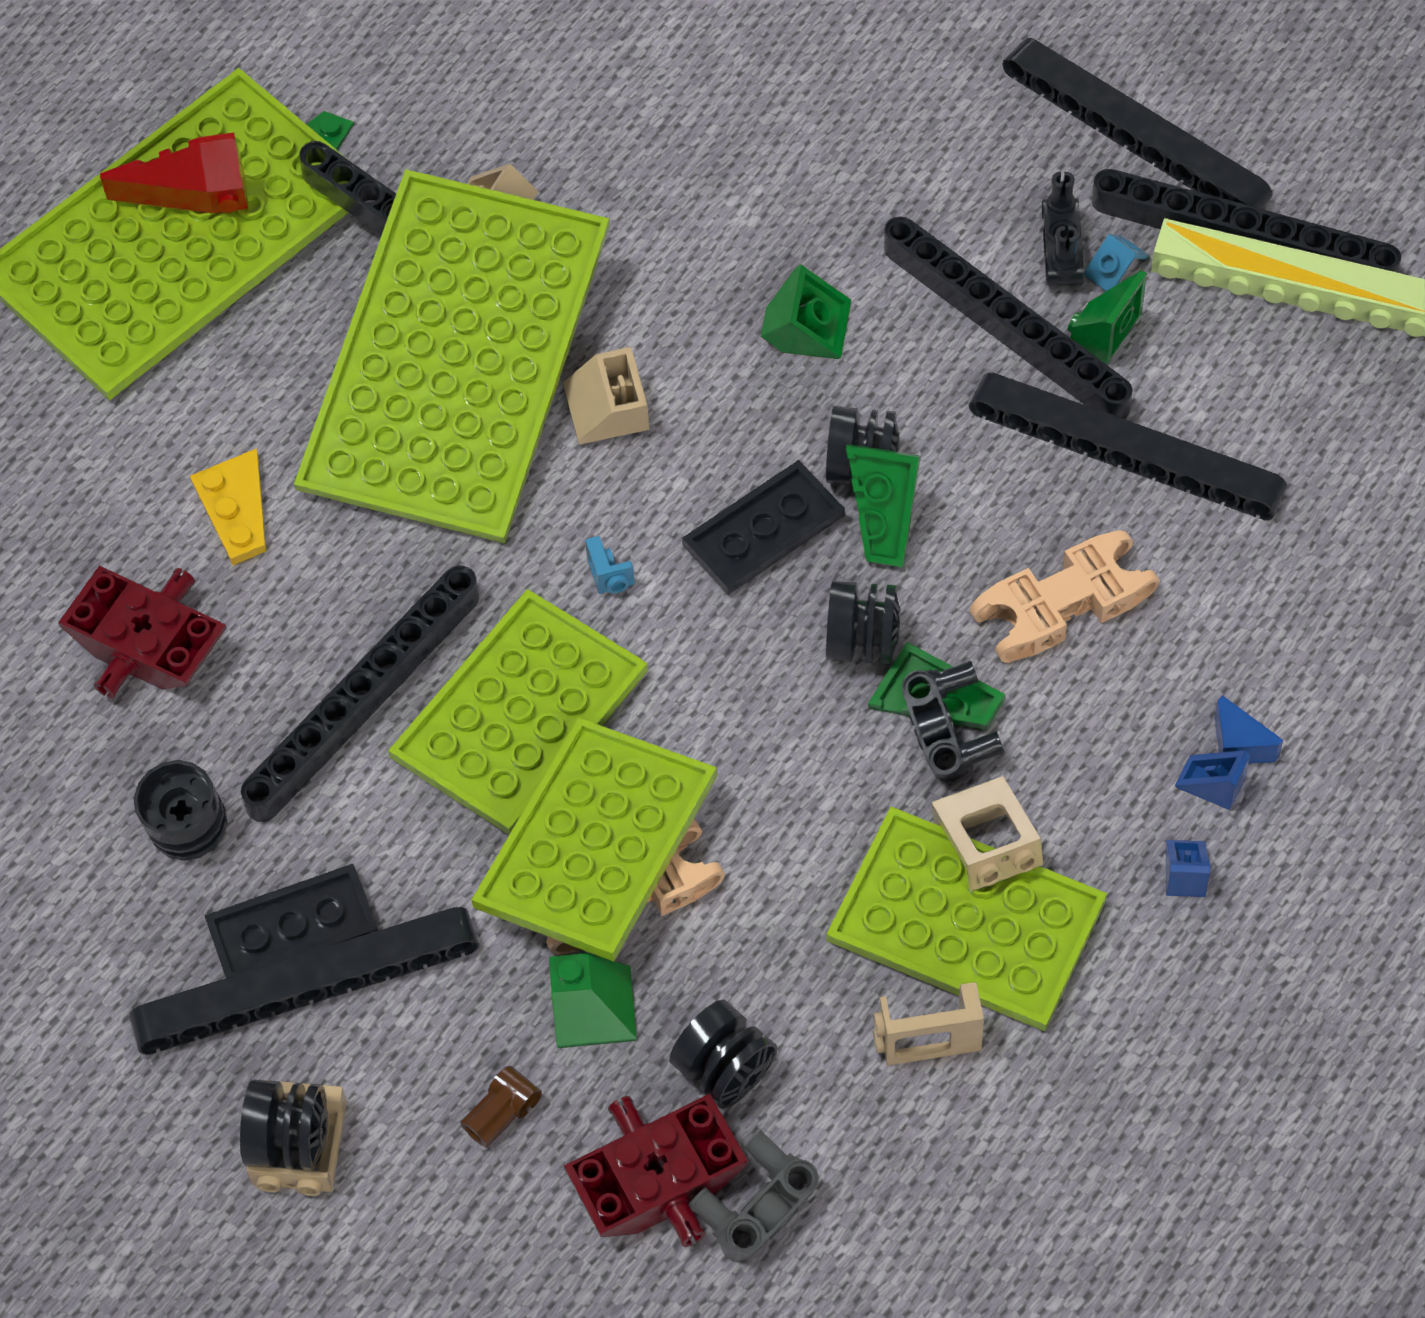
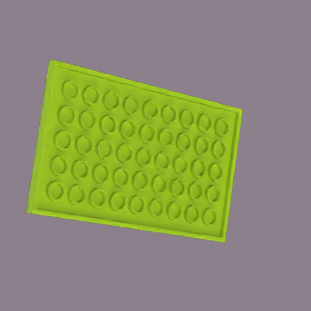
(135, 281)
(453, 356)

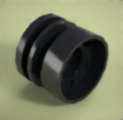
(846, 429)
(861, 622)
(179, 793)
(723, 1053)
(289, 1125)

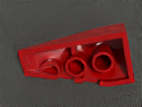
(198, 178)

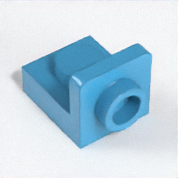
(606, 574)

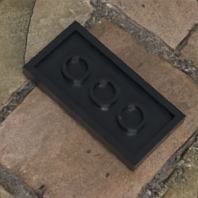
(763, 527)
(291, 921)

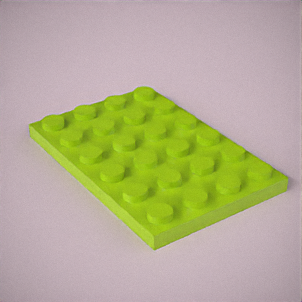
(513, 706)
(595, 839)
(921, 918)

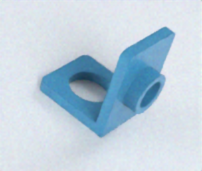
(1113, 261)

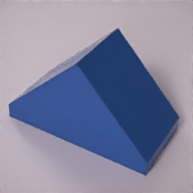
(1242, 732)
(1215, 776)
(1187, 868)

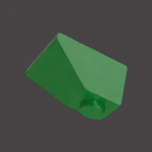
(807, 316)
(1109, 317)
(591, 1000)

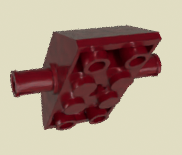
(141, 630)
(620, 1179)

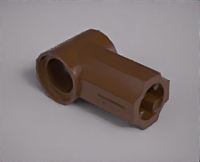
(506, 1099)

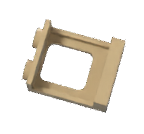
(978, 806)
(963, 1024)
(308, 1182)

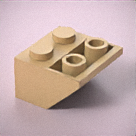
(607, 397)

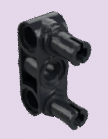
(1062, 233)
(935, 726)

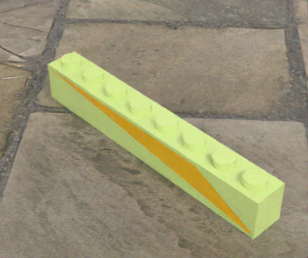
(1291, 276)

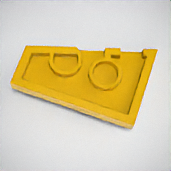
(234, 504)

